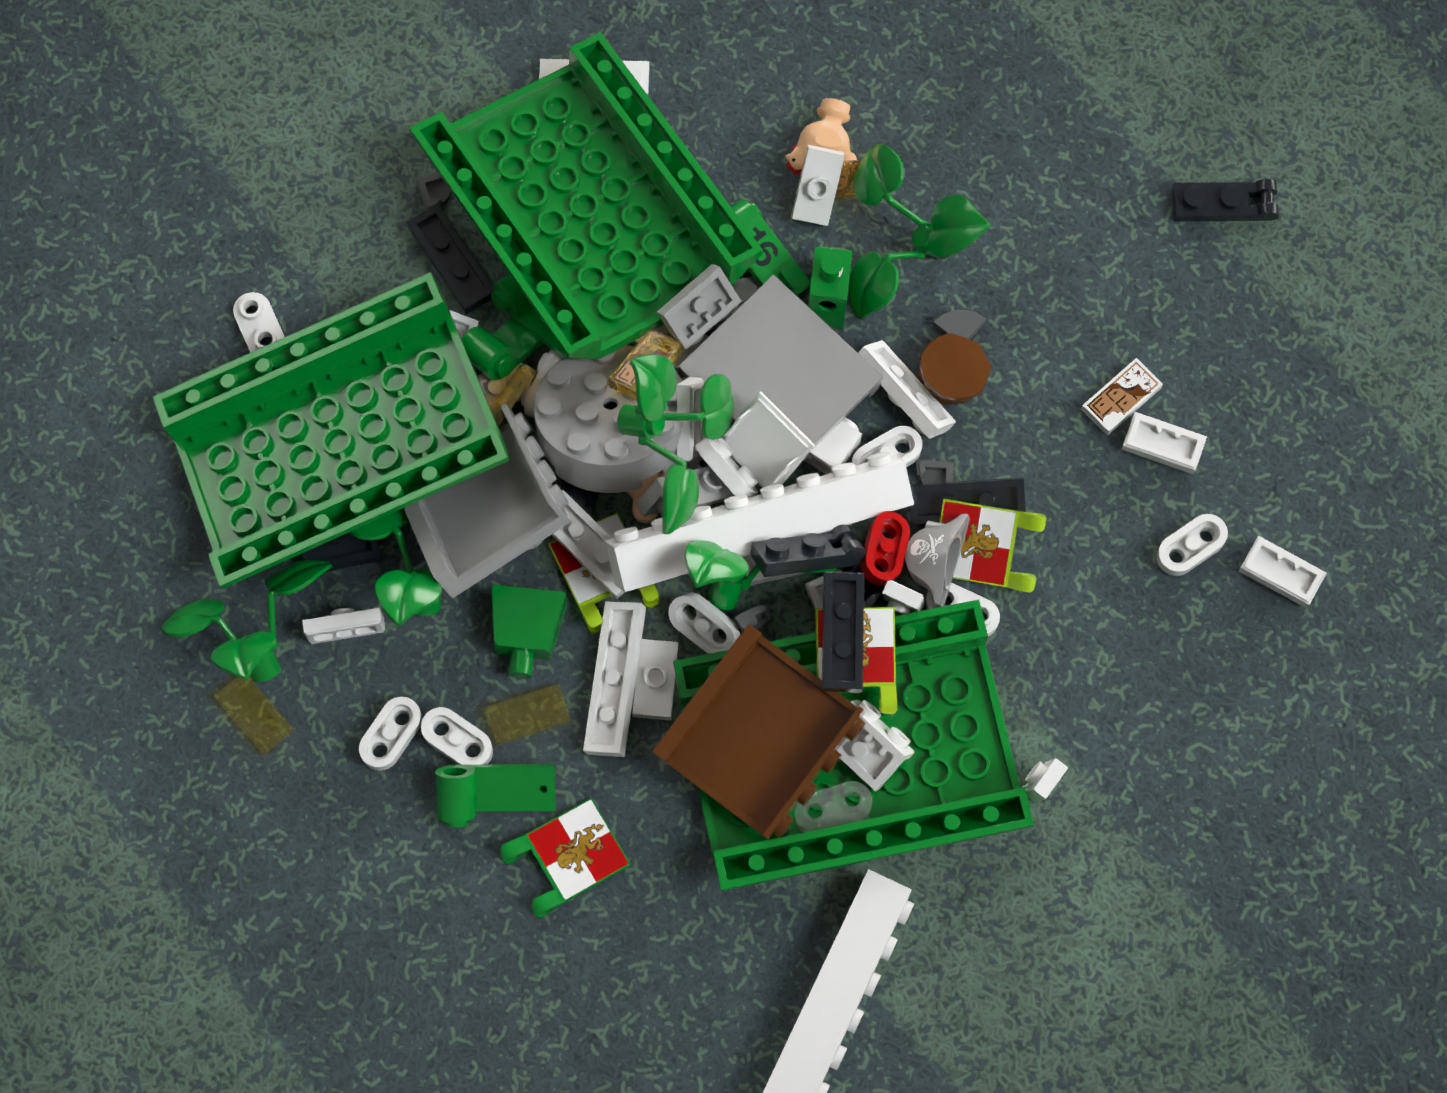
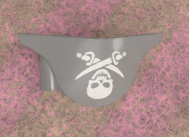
(935, 554)

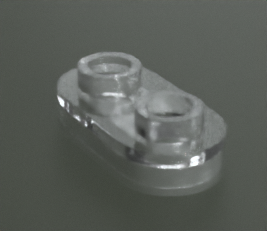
(833, 807)

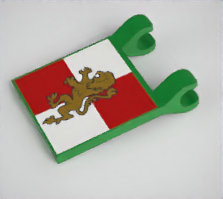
(572, 852)

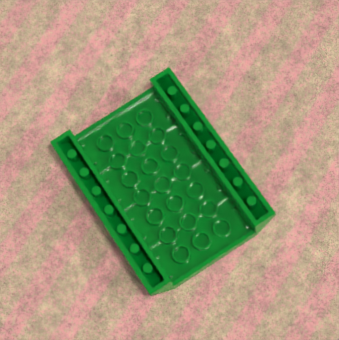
(588, 200)
(331, 429)
(946, 793)

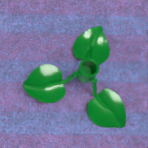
(952, 229)
(654, 387)
(723, 569)
(397, 591)
(253, 653)

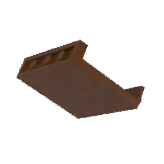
(760, 734)

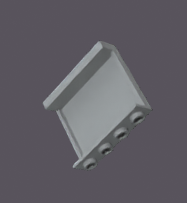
(790, 357)
(491, 516)

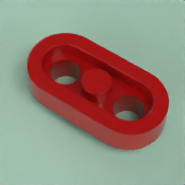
(884, 551)

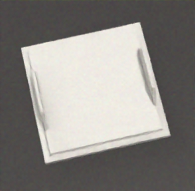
(767, 442)

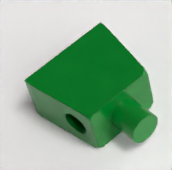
(831, 284)
(526, 625)

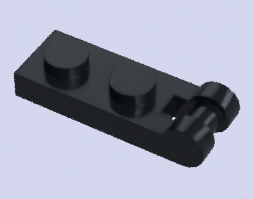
(1224, 201)
(808, 552)

